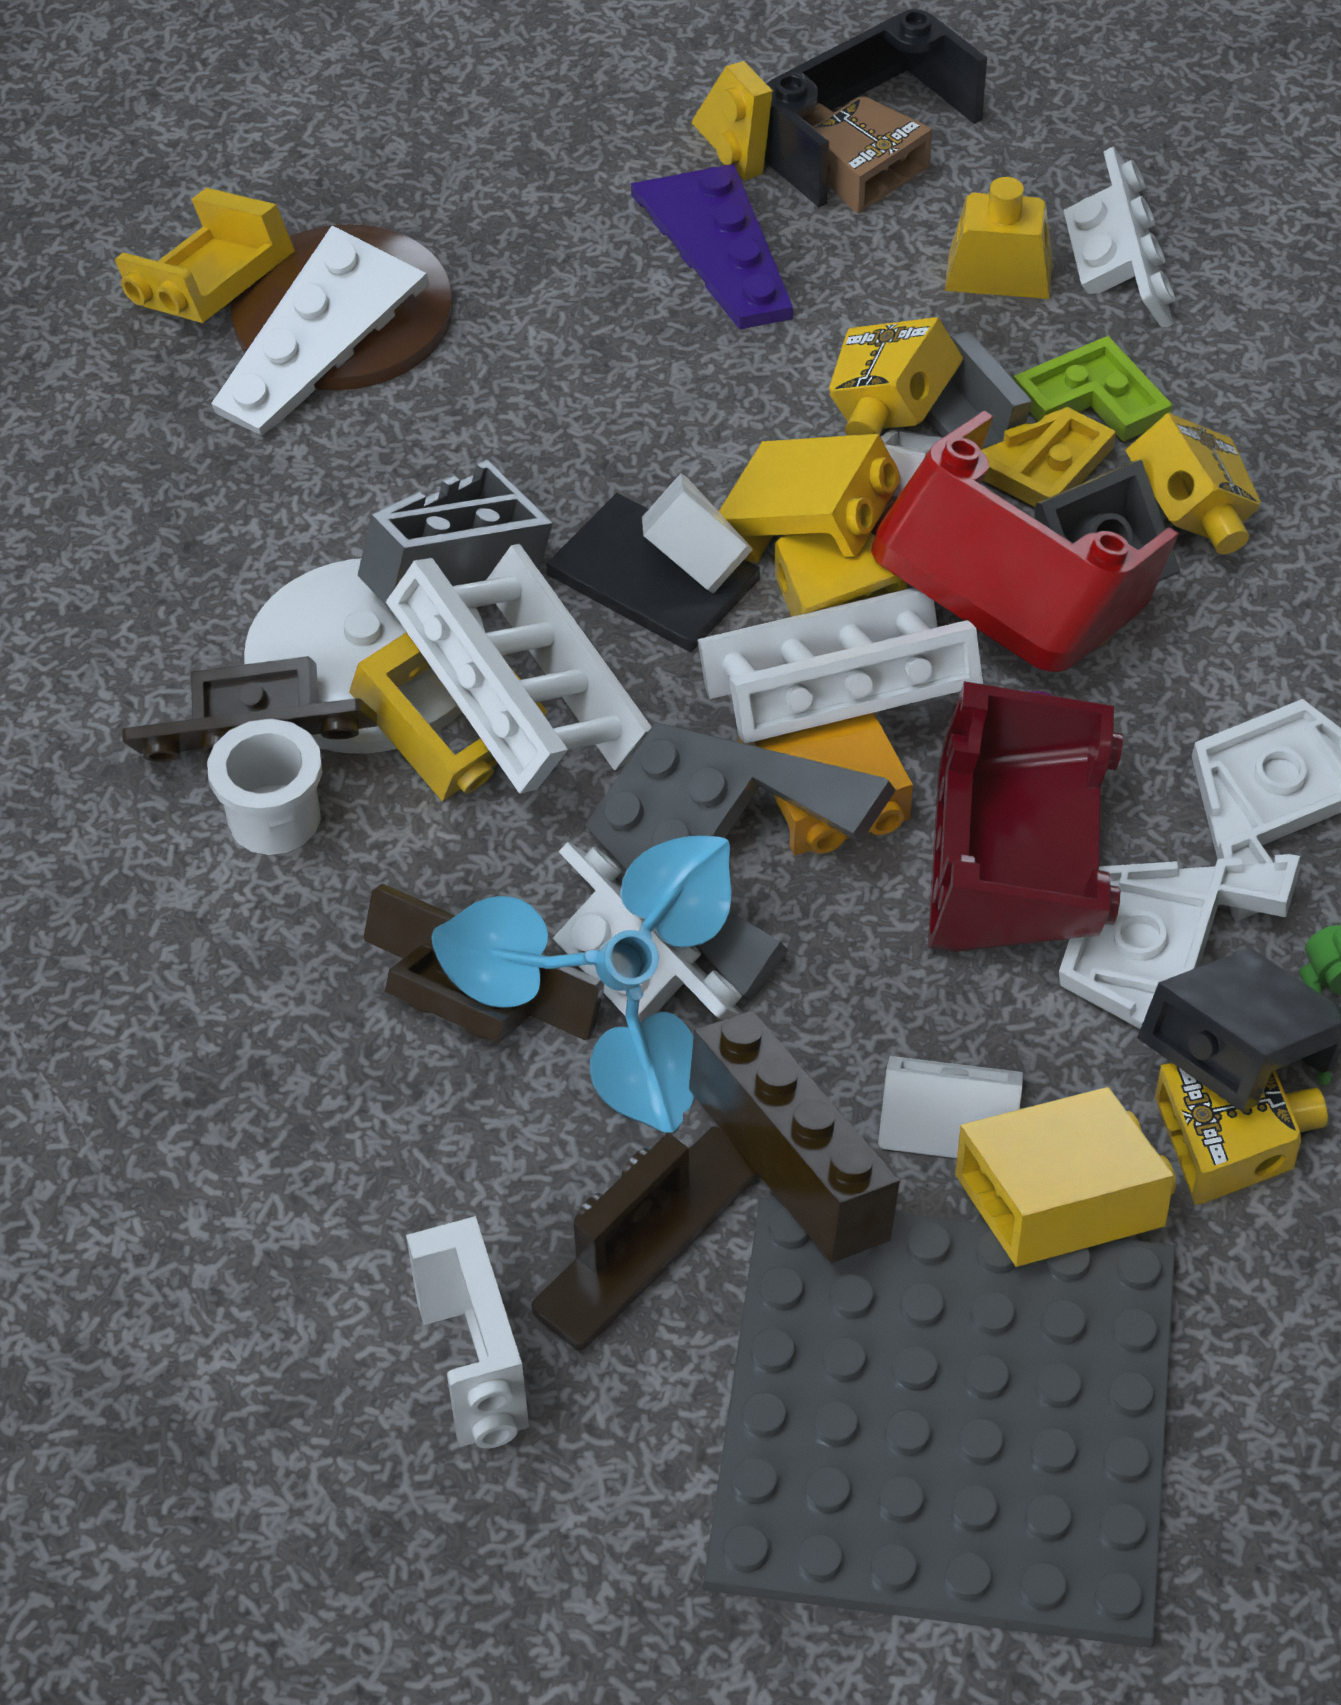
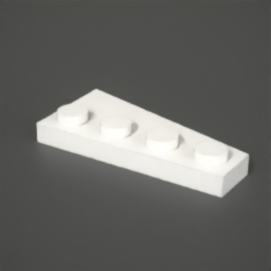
(317, 324)

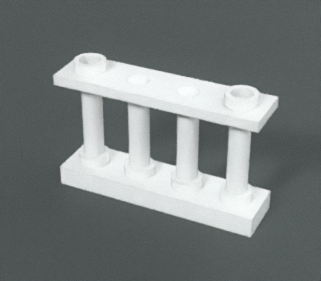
(838, 663)
(487, 688)

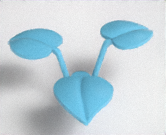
(636, 1069)

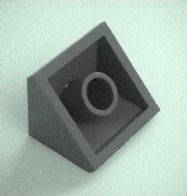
(1111, 502)

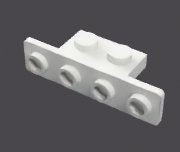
(1115, 242)
(606, 916)

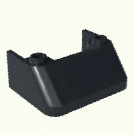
(903, 43)

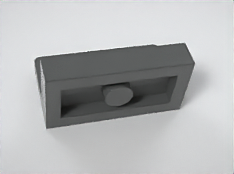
(978, 387)

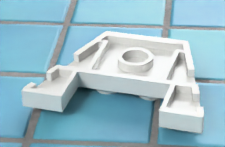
(1268, 781)
(1166, 926)

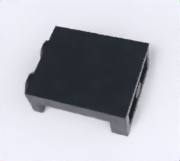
(1239, 1024)

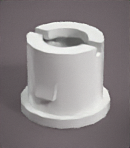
(268, 784)

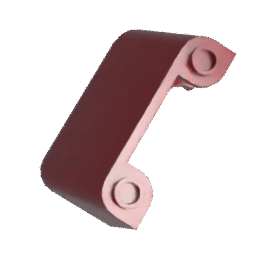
(1021, 821)

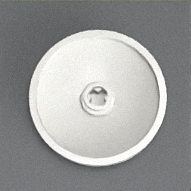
(338, 625)

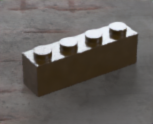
(793, 1136)

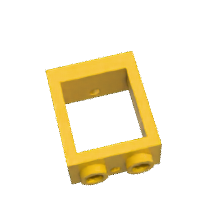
(377, 684)

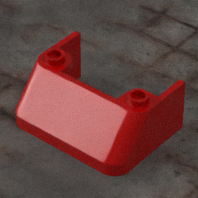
(1007, 569)

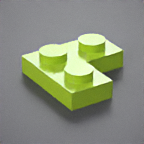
(1098, 378)

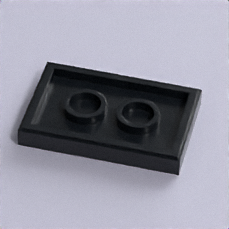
(635, 579)

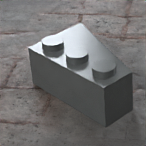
(460, 527)

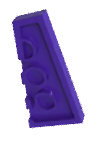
(721, 239)

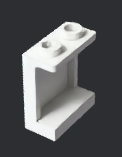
(456, 1279)

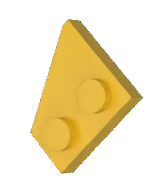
(1048, 455)

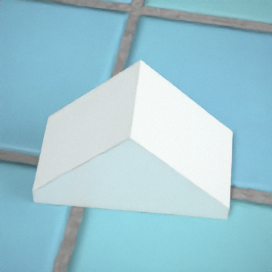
(694, 534)

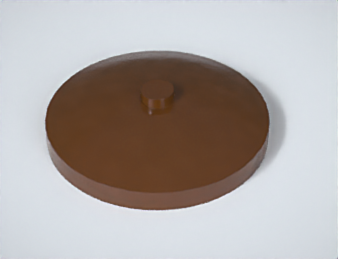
(382, 354)

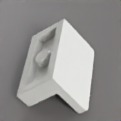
(932, 1099)

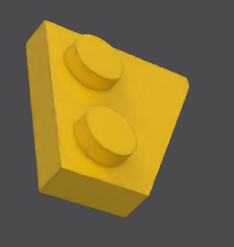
(737, 119)

